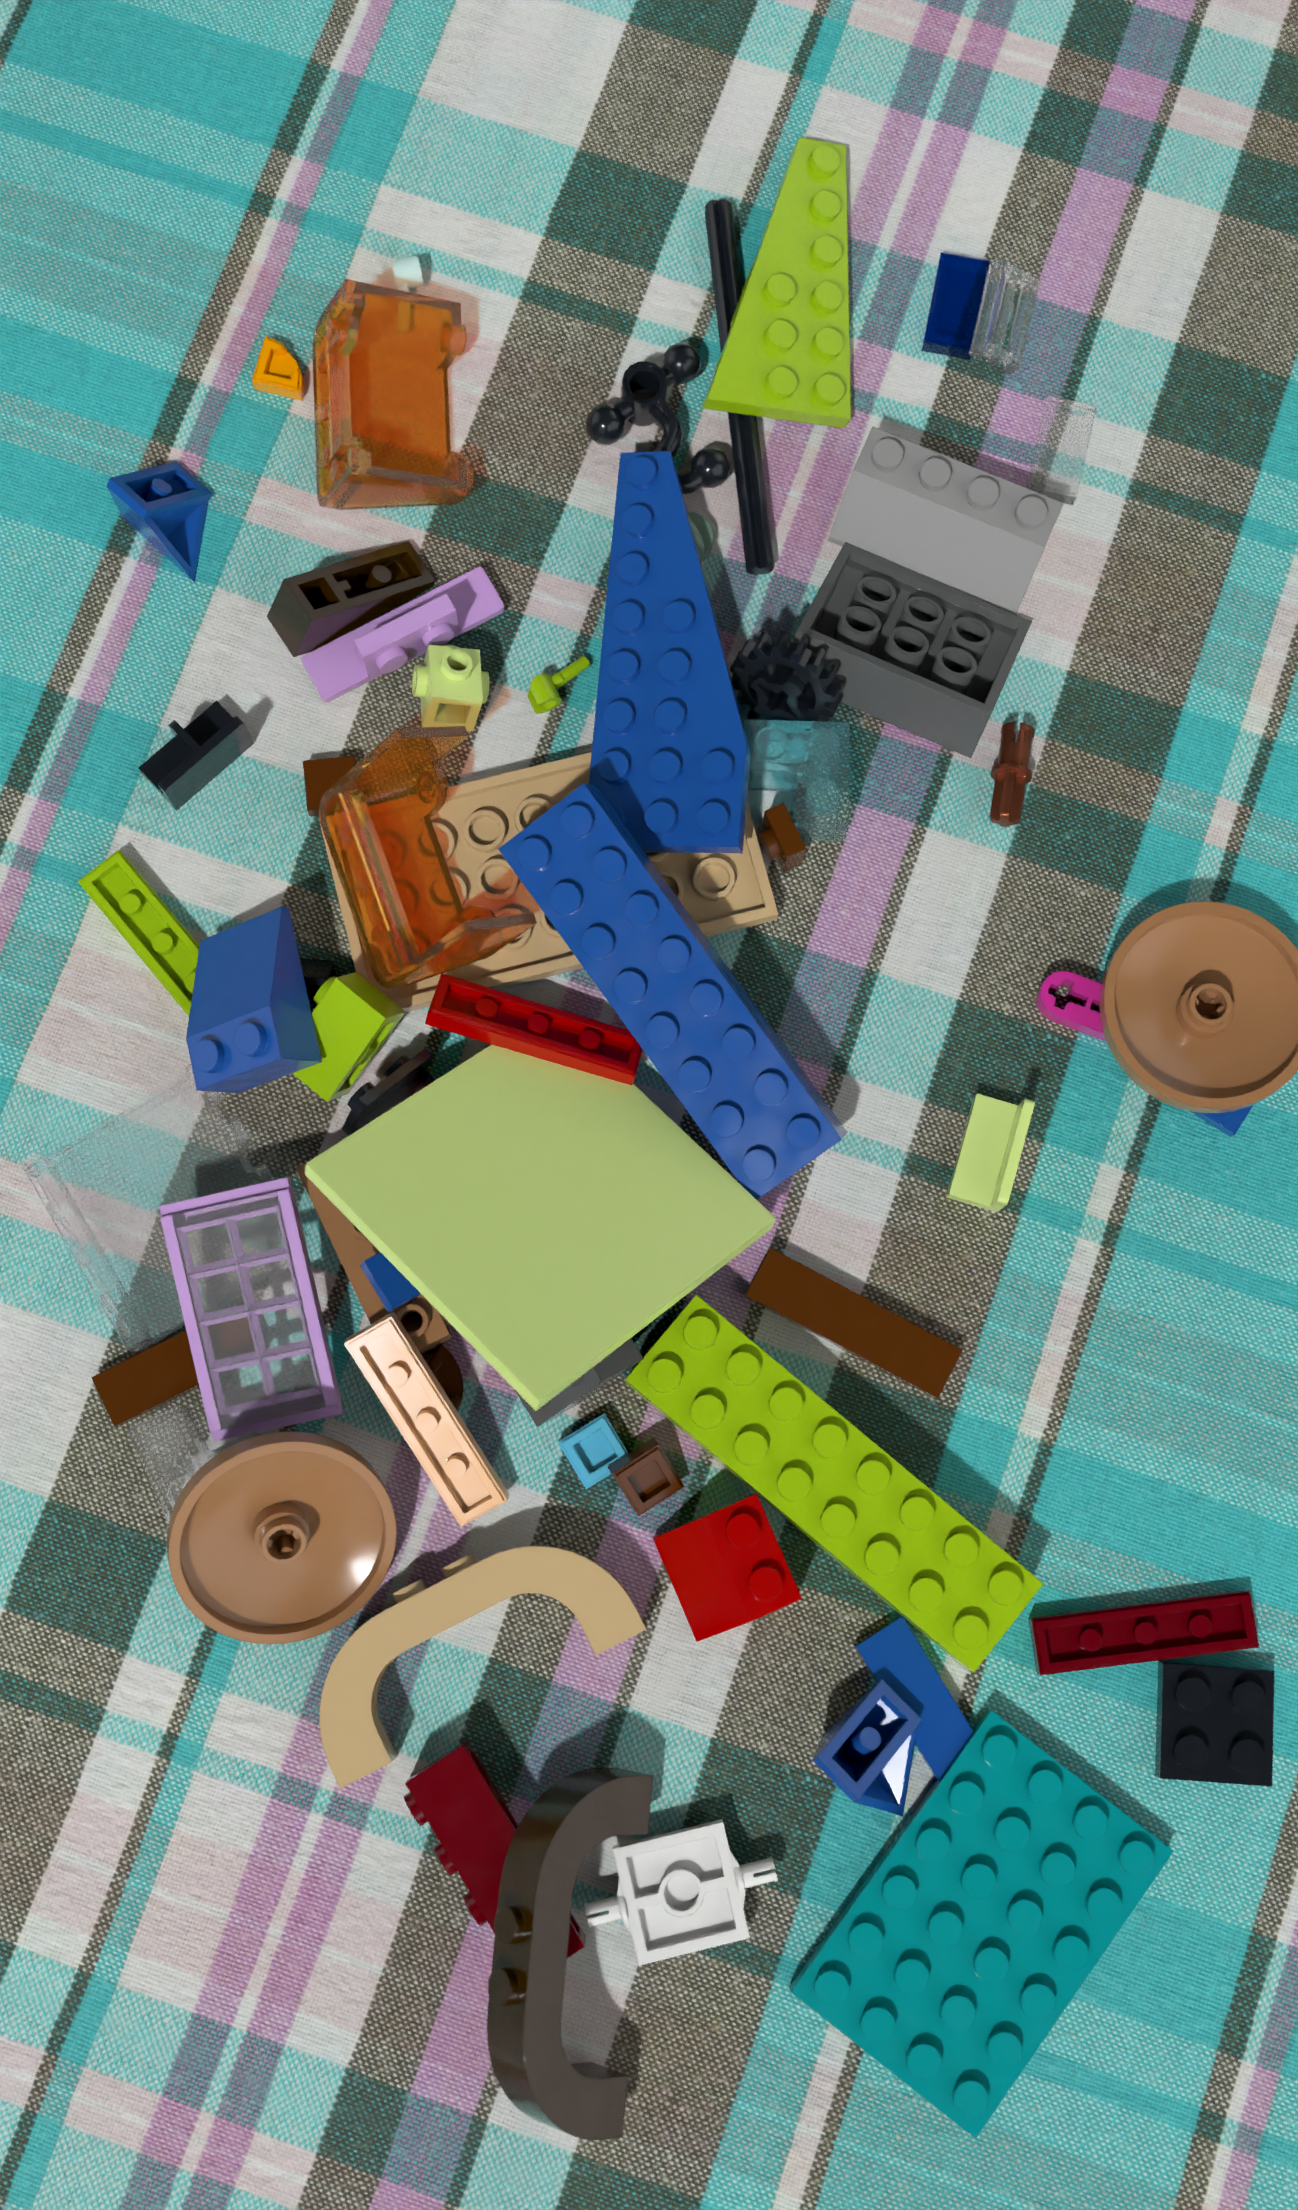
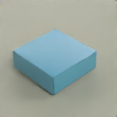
(593, 1450)

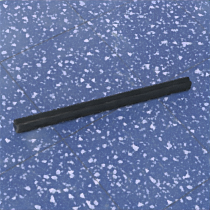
(743, 427)

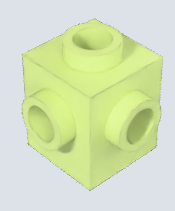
(450, 686)

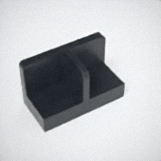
(196, 754)

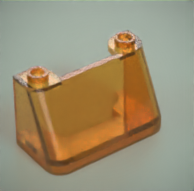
(386, 400)

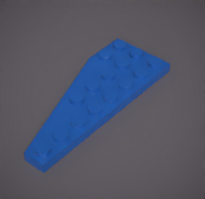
(666, 709)

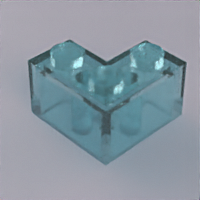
(811, 763)

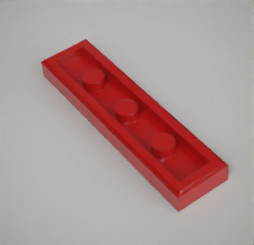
(534, 1029)

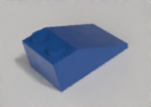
(250, 1007)

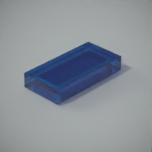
(955, 305)

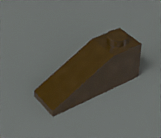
(345, 596)

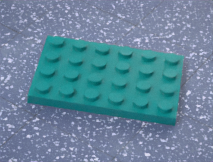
(981, 1922)

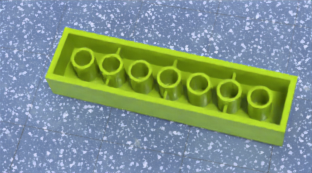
(834, 1484)

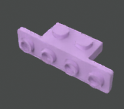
(402, 634)

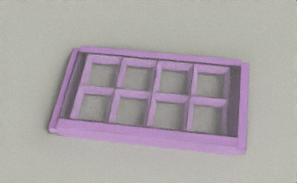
(251, 1309)

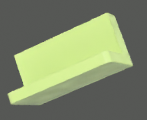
(990, 1152)

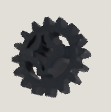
(785, 680)

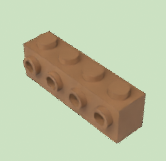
(419, 1317)

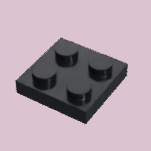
(1214, 1724)

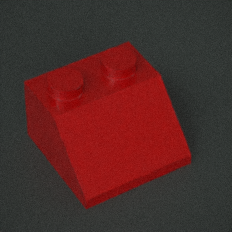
(727, 1568)

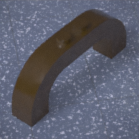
(533, 1946)

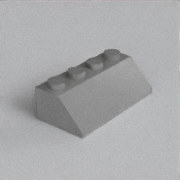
(945, 519)

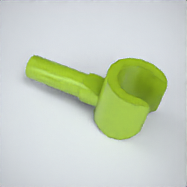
(543, 687)

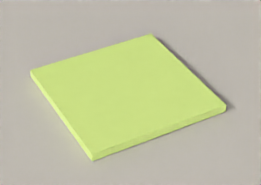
(539, 1210)

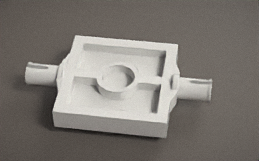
(680, 1892)

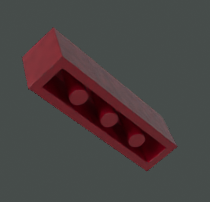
(472, 1829)

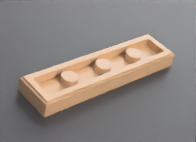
(427, 1419)

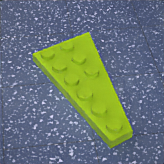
(792, 320)

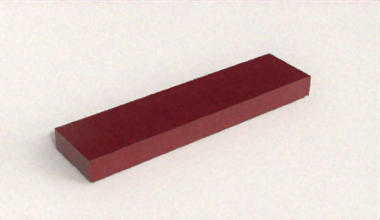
(1143, 1632)

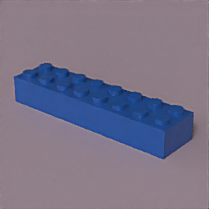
(672, 990)

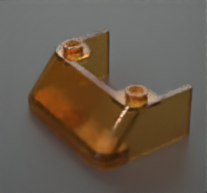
(396, 868)

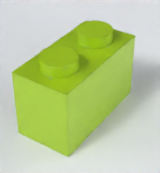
(350, 1029)

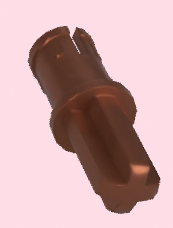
(1011, 774)

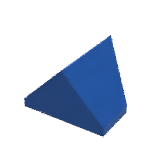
(166, 509)
(872, 1750)

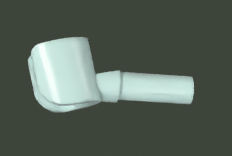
(407, 273)

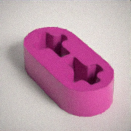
(1072, 1015)

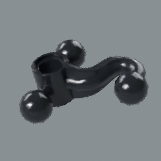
(679, 366)

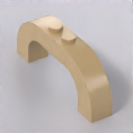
(349, 1700)

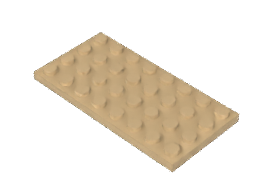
(480, 816)

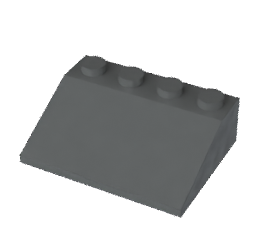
(912, 647)

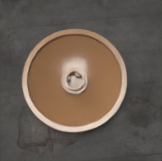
(1203, 1007)
(281, 1537)

